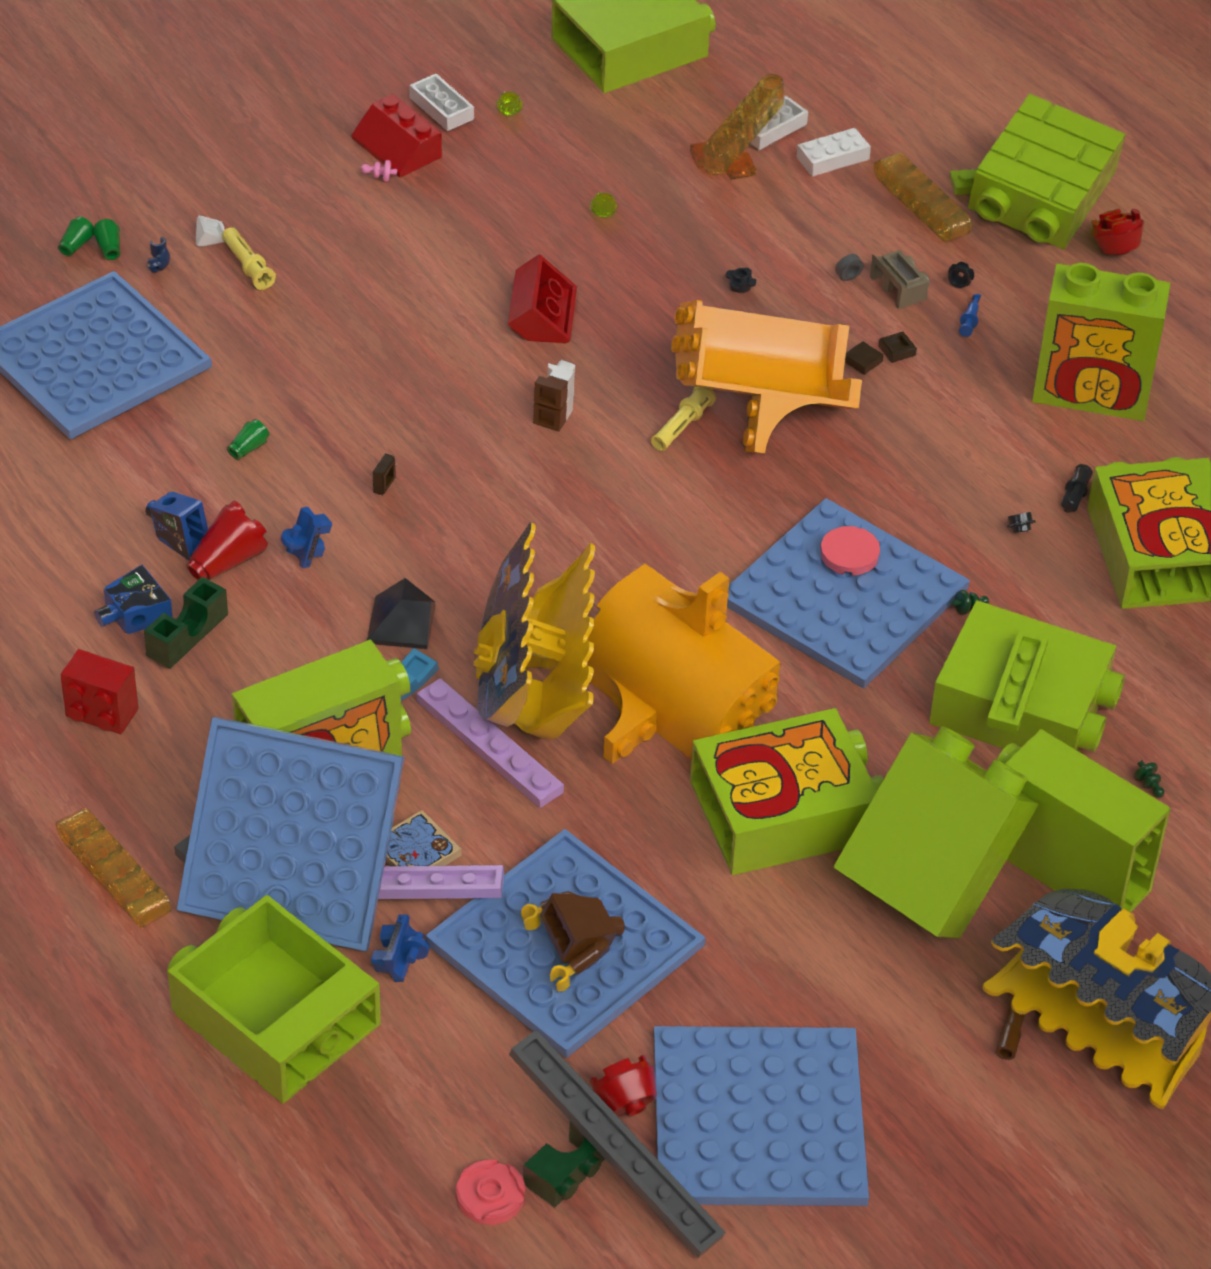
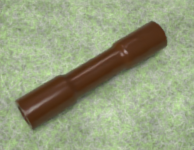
(1010, 1035)

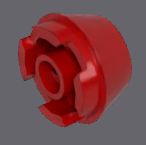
(1118, 231)
(627, 1086)

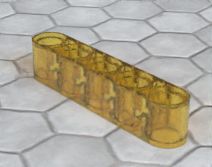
(743, 124)
(923, 197)
(113, 867)

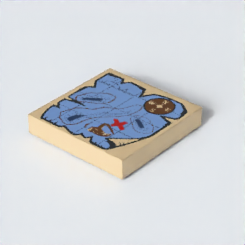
(420, 843)

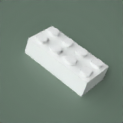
(441, 102)
(785, 121)
(833, 152)

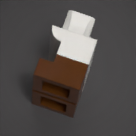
(554, 396)

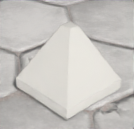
(208, 231)

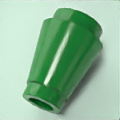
(76, 235)
(108, 238)
(249, 438)

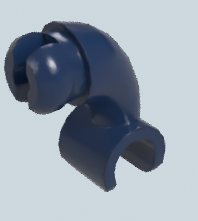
(160, 254)

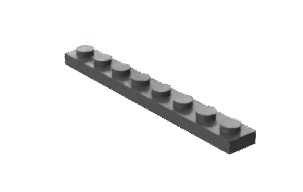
(617, 1144)

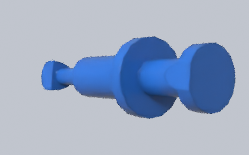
(970, 319)

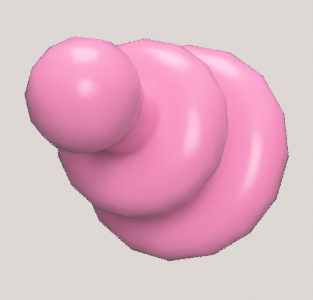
(377, 170)

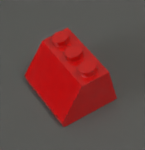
(398, 134)
(542, 302)

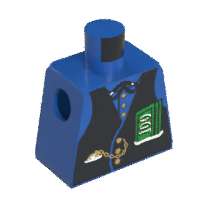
(178, 522)
(133, 601)

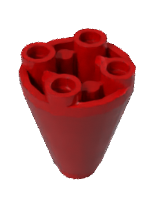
(227, 543)

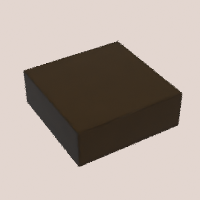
(897, 347)
(863, 357)
(384, 474)

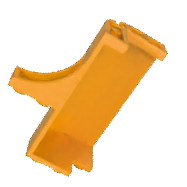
(763, 356)
(676, 663)

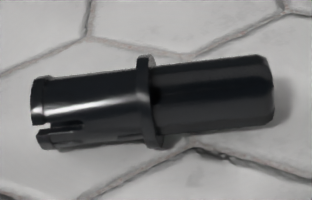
(1076, 488)

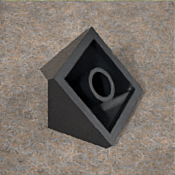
(402, 617)

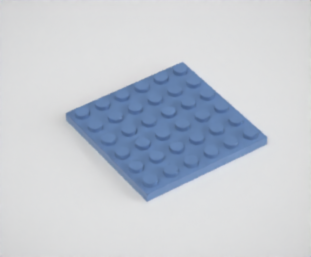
(96, 354)
(845, 618)
(291, 824)
(514, 964)
(761, 1114)

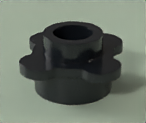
(741, 279)

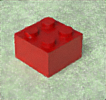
(99, 691)

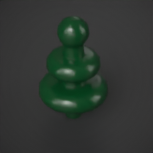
(965, 601)
(1151, 780)

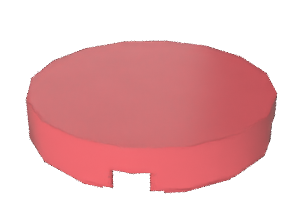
(850, 550)
(490, 1192)

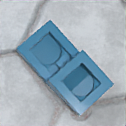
(419, 670)

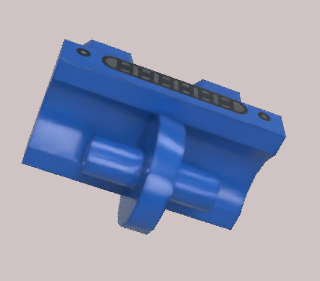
(304, 537)
(403, 948)

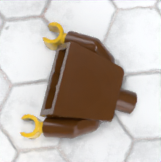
(577, 929)

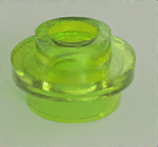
(509, 103)
(603, 205)

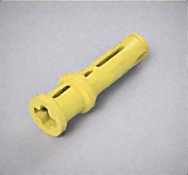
(252, 264)
(689, 410)

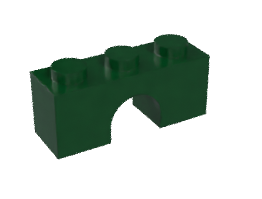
(173, 638)
(558, 1174)

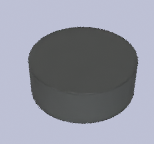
(849, 267)

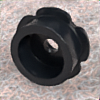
(957, 280)
(1020, 522)

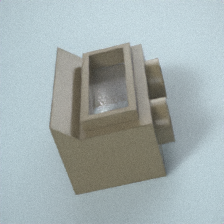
(901, 273)

